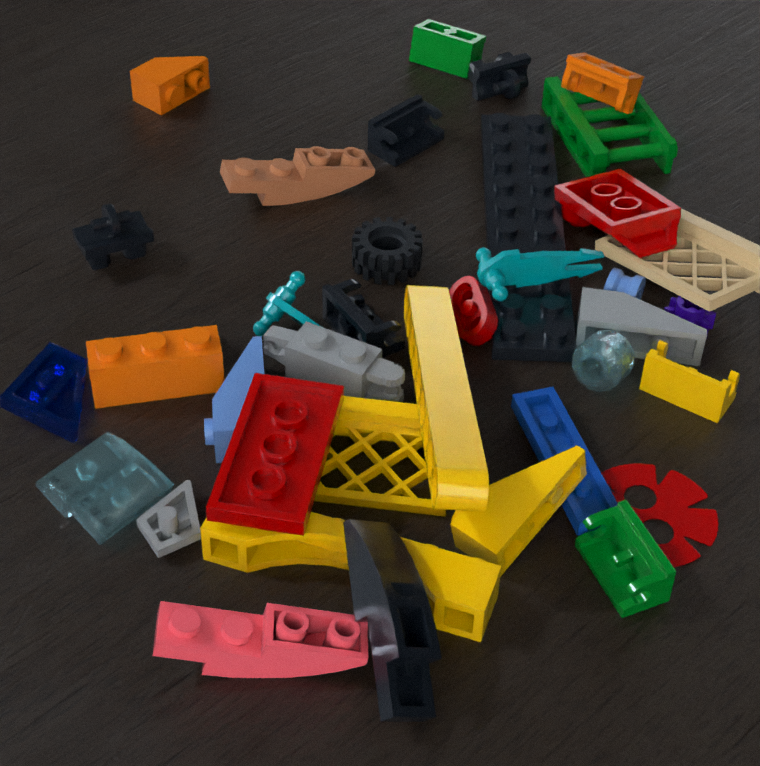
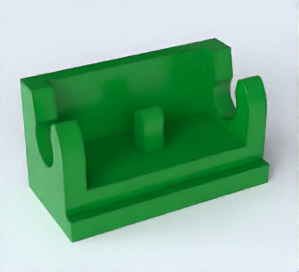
(445, 47)
(626, 560)

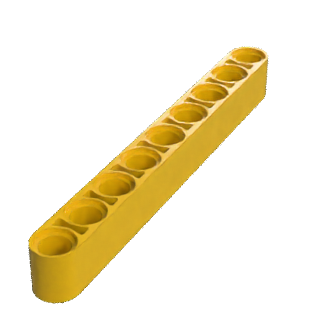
(444, 402)

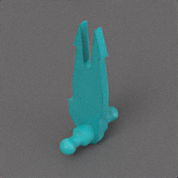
(531, 268)
(280, 304)

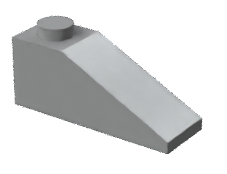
(640, 324)

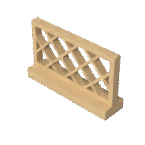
(700, 241)

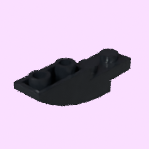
(399, 619)

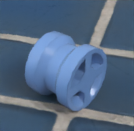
(622, 283)

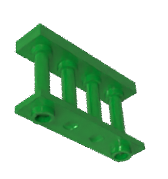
(586, 142)

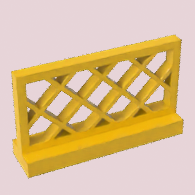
(367, 423)

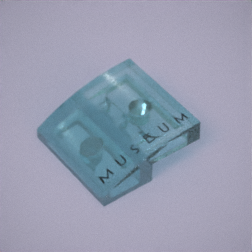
(105, 486)

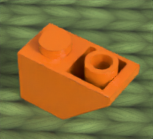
(169, 81)

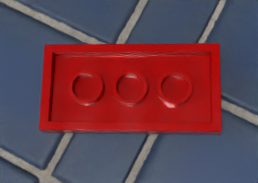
(276, 454)

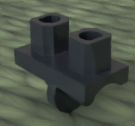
(499, 77)
(112, 234)

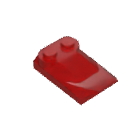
(622, 209)

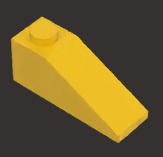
(518, 508)

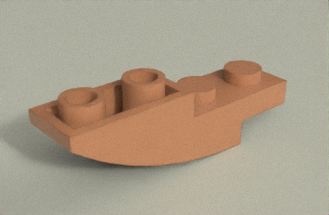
(310, 175)

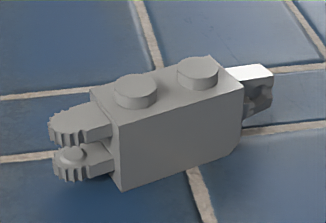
(335, 359)

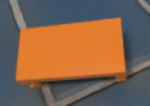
(602, 81)

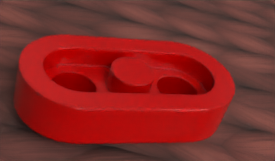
(473, 311)

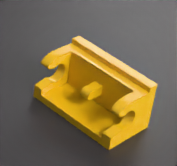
(687, 386)

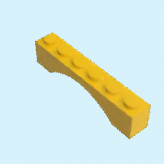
(457, 586)

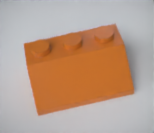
(155, 366)

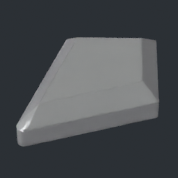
(171, 521)

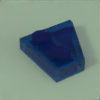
(50, 392)

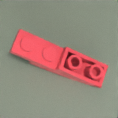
(271, 645)

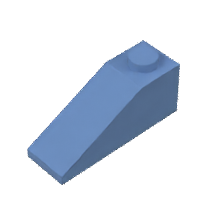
(231, 397)

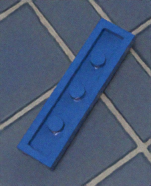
(552, 432)

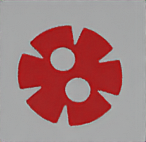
(672, 503)

